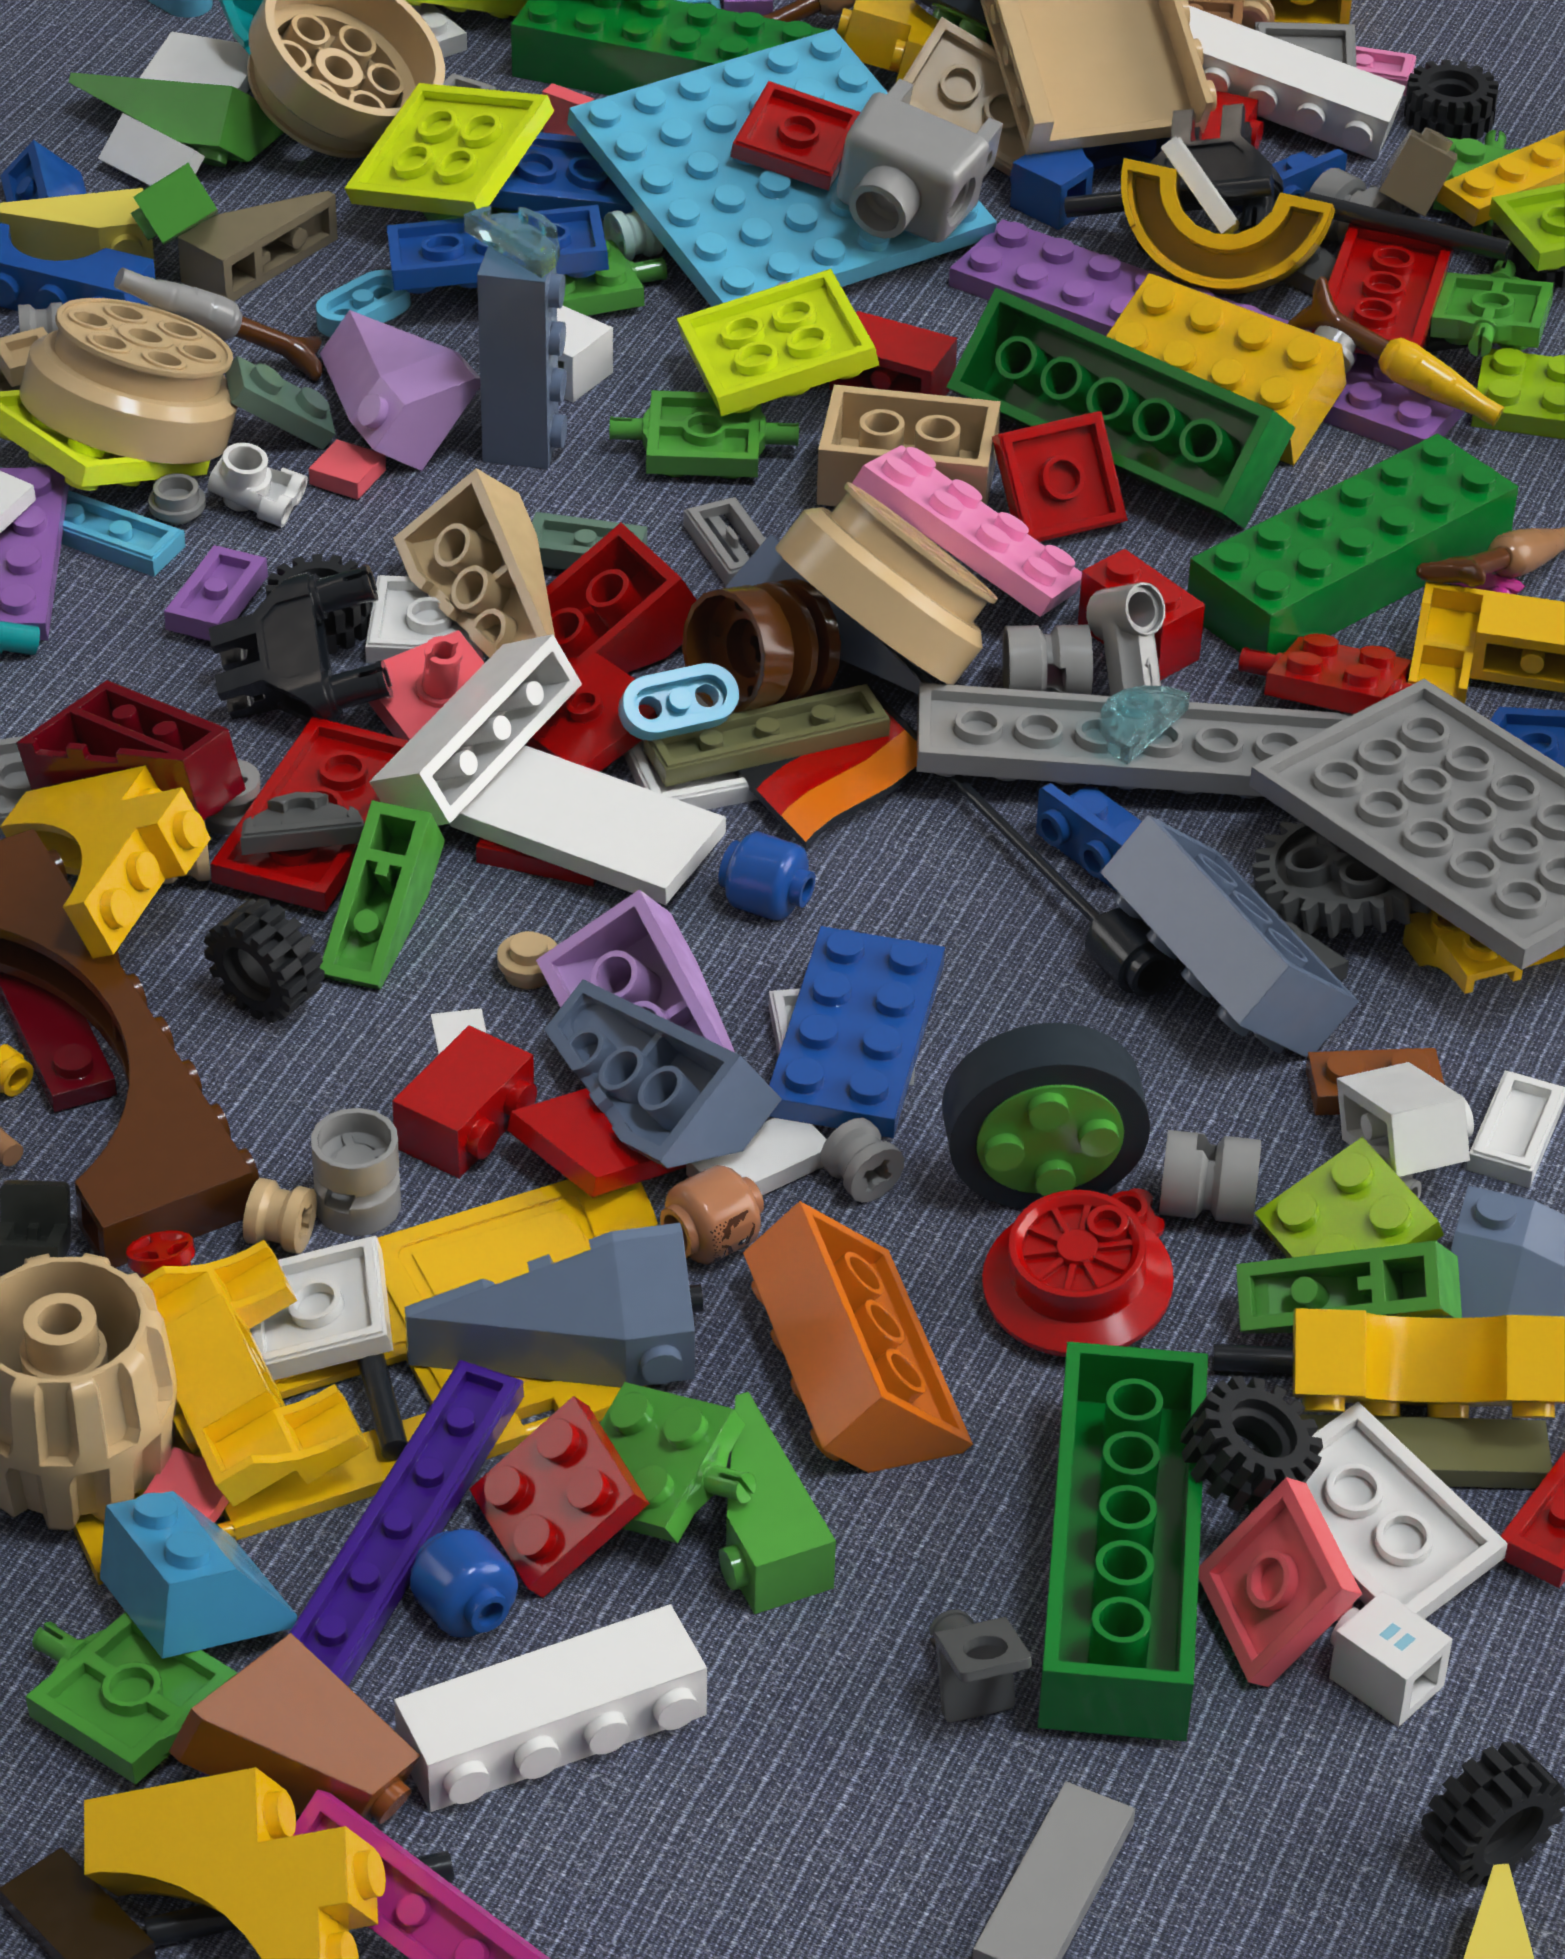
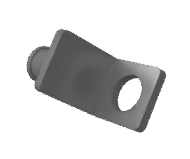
(976, 1664)

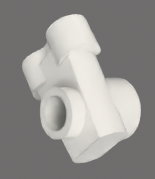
(250, 485)

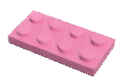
(970, 530)

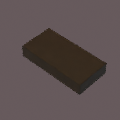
(72, 1913)

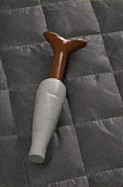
(222, 318)

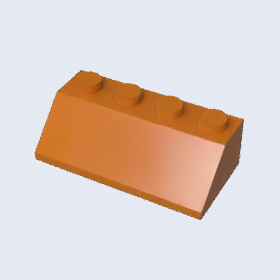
(853, 1344)

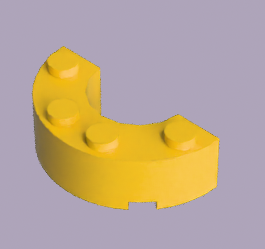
(1212, 260)
(1428, 1363)

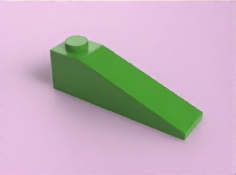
(205, 117)

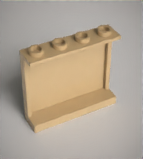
(1098, 69)

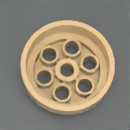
(339, 68)
(132, 382)
(891, 581)

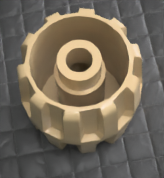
(81, 1388)

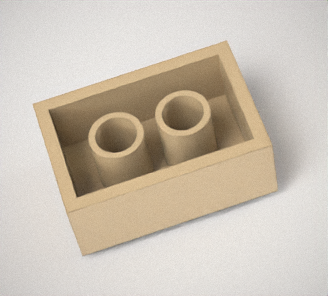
(874, 421)

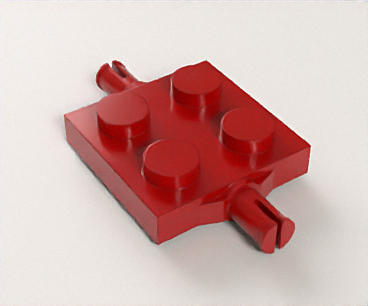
(1329, 674)

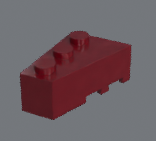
(126, 730)

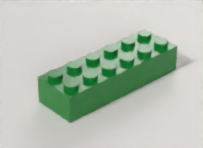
(635, 42)
(1157, 418)
(1350, 547)
(1123, 1545)

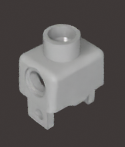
(912, 168)

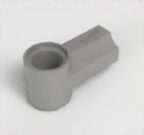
(1126, 623)

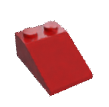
(619, 604)

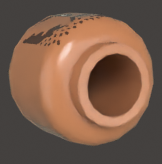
(715, 1212)

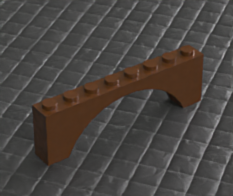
(171, 1150)

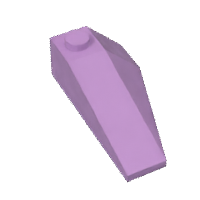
(641, 958)

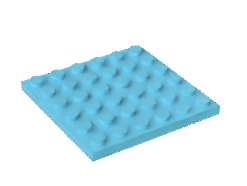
(730, 220)

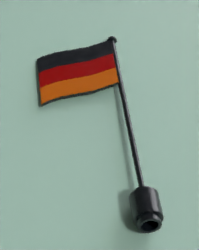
(831, 784)

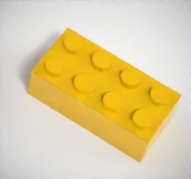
(1238, 351)

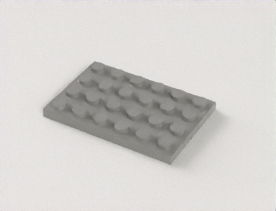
(1439, 811)

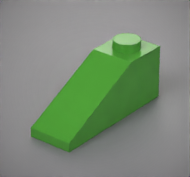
(173, 205)
(382, 893)
(1382, 1280)
(778, 1539)

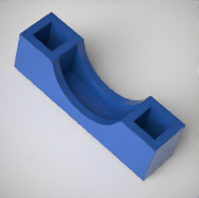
(1045, 179)
(49, 281)

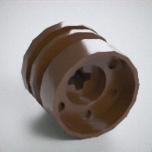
(770, 637)

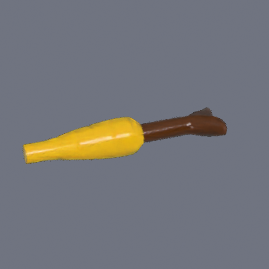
(1400, 359)

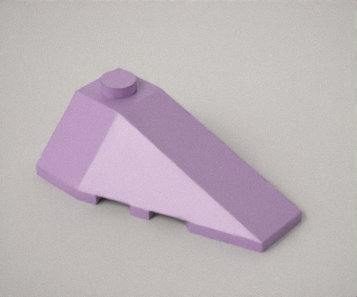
(397, 387)

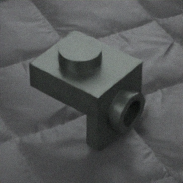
(33, 1221)

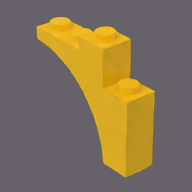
(886, 32)
(119, 841)
(234, 1850)

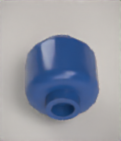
(766, 876)
(462, 1579)

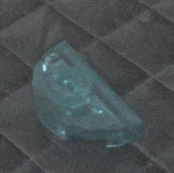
(523, 238)
(1138, 717)

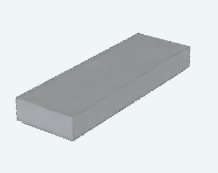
(1057, 1877)

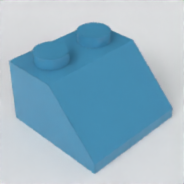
(185, 1577)

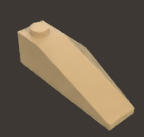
(480, 562)

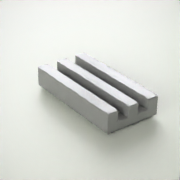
(717, 540)

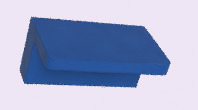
(39, 175)

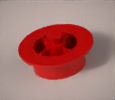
(1077, 1273)

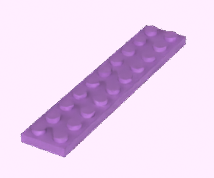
(1097, 288)

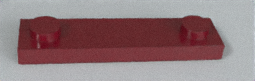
(57, 1045)

